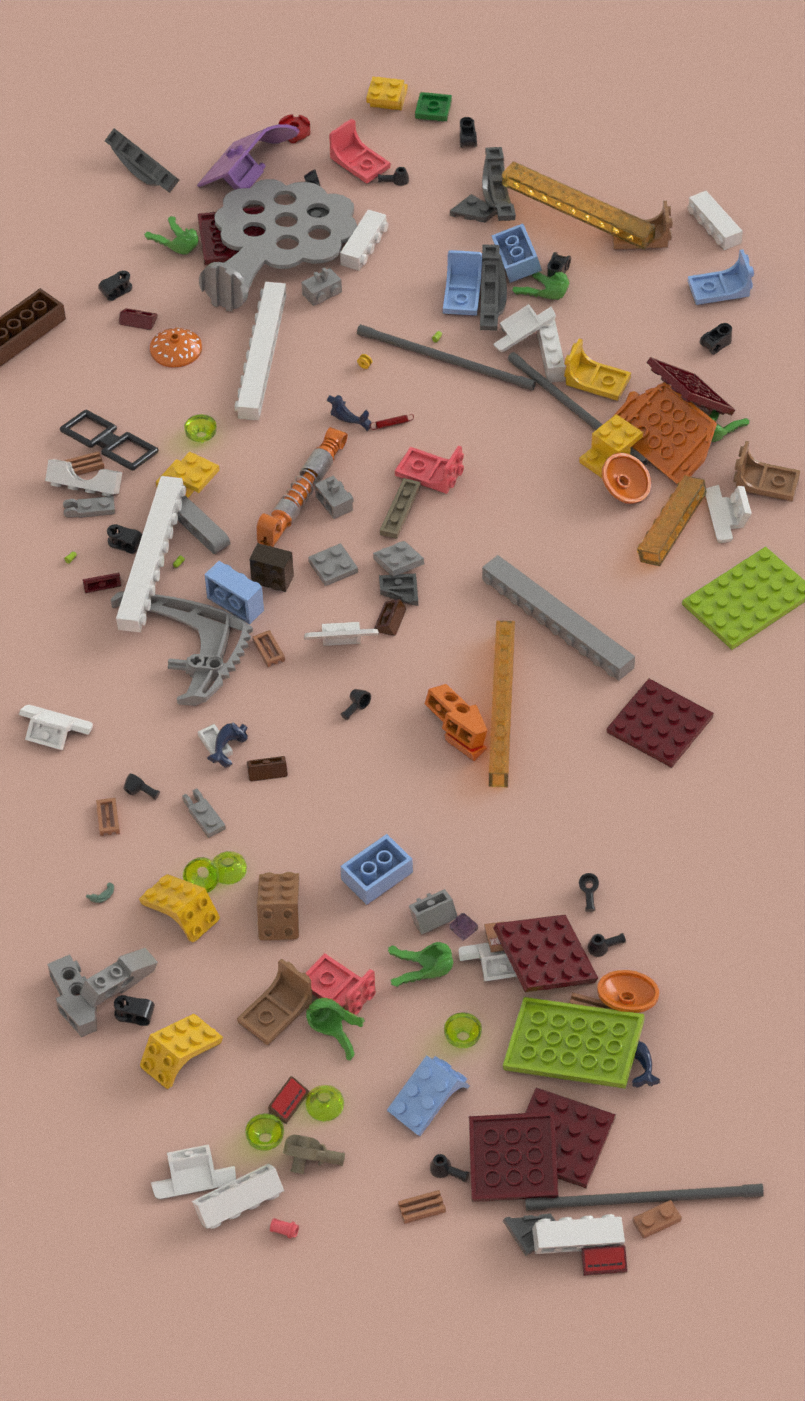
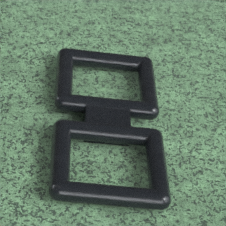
(108, 440)

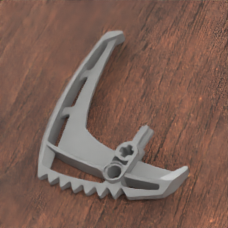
(214, 637)

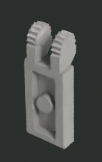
(89, 507)
(204, 814)

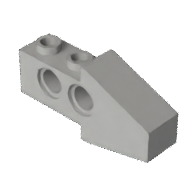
(118, 976)
(72, 1008)

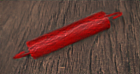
(391, 421)

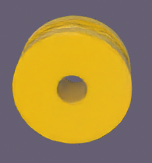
(364, 361)

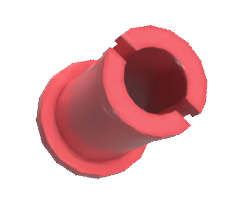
(285, 1228)

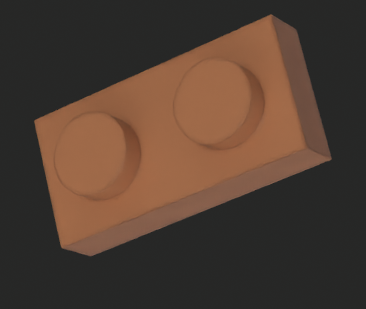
(657, 1219)

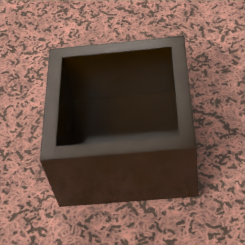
(271, 567)

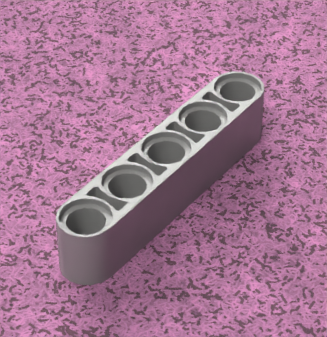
(202, 527)

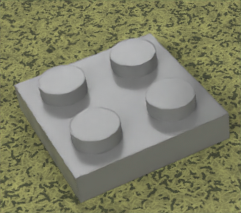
(398, 558)
(333, 564)

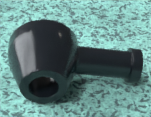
(312, 177)
(399, 177)
(360, 700)
(134, 784)
(585, 879)
(601, 948)
(445, 1169)

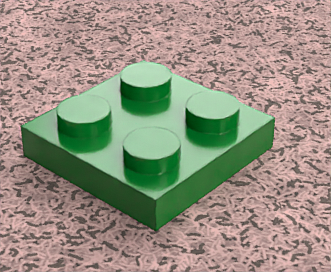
(433, 106)

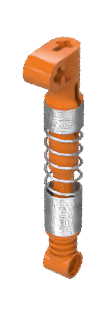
(286, 511)

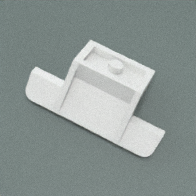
(522, 325)
(727, 512)
(341, 633)
(52, 727)
(494, 964)
(192, 1173)

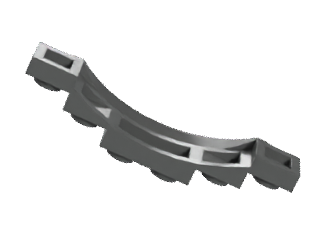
(140, 163)
(493, 191)
(492, 287)

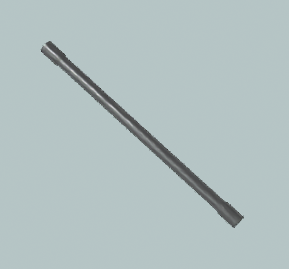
(521, 364)
(518, 380)
(745, 1191)

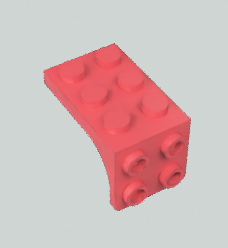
(354, 155)
(431, 469)
(340, 984)

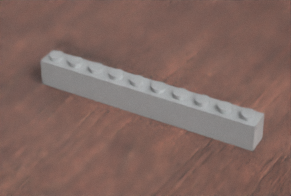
(558, 618)

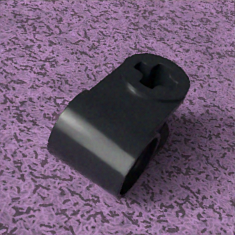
(467, 132)
(558, 264)
(115, 286)
(717, 338)
(125, 539)
(135, 1011)

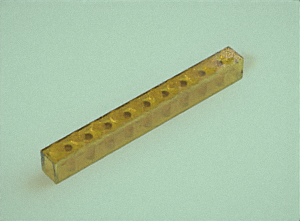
(579, 205)
(501, 704)

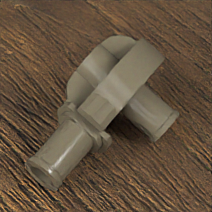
(309, 1148)

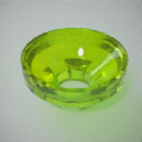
(198, 424)
(230, 873)
(191, 875)
(462, 1023)
(324, 1110)
(264, 1124)

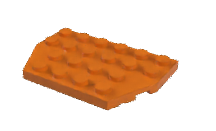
(673, 431)

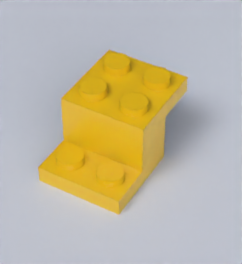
(387, 93)
(610, 438)
(193, 470)

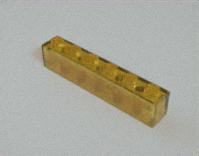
(672, 520)

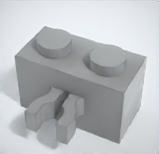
(321, 286)
(334, 497)
(433, 911)

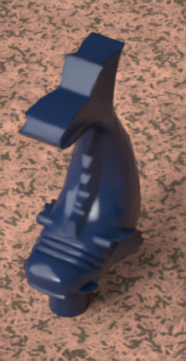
(341, 412)
(227, 733)
(644, 1057)

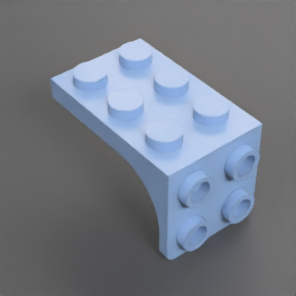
(463, 282)
(724, 284)
(426, 1093)

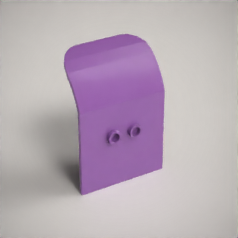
(236, 163)

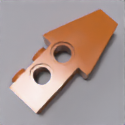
(458, 717)

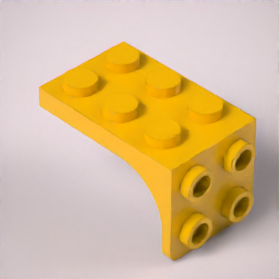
(593, 376)
(184, 903)
(175, 1045)

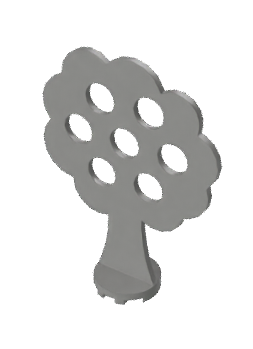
(230, 281)

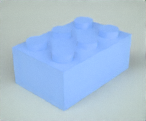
(517, 253)
(234, 592)
(376, 869)

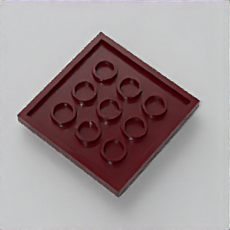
(211, 241)
(690, 387)
(660, 722)
(545, 953)
(579, 1134)
(513, 1156)

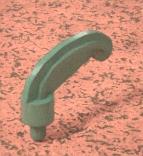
(103, 896)

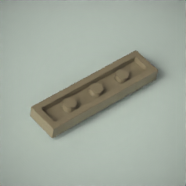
(400, 508)

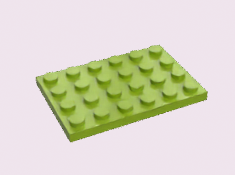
(747, 598)
(574, 1042)

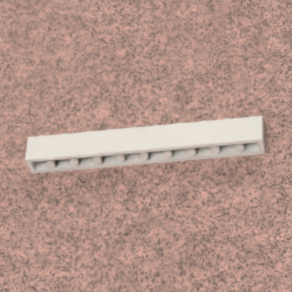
(261, 351)
(150, 554)

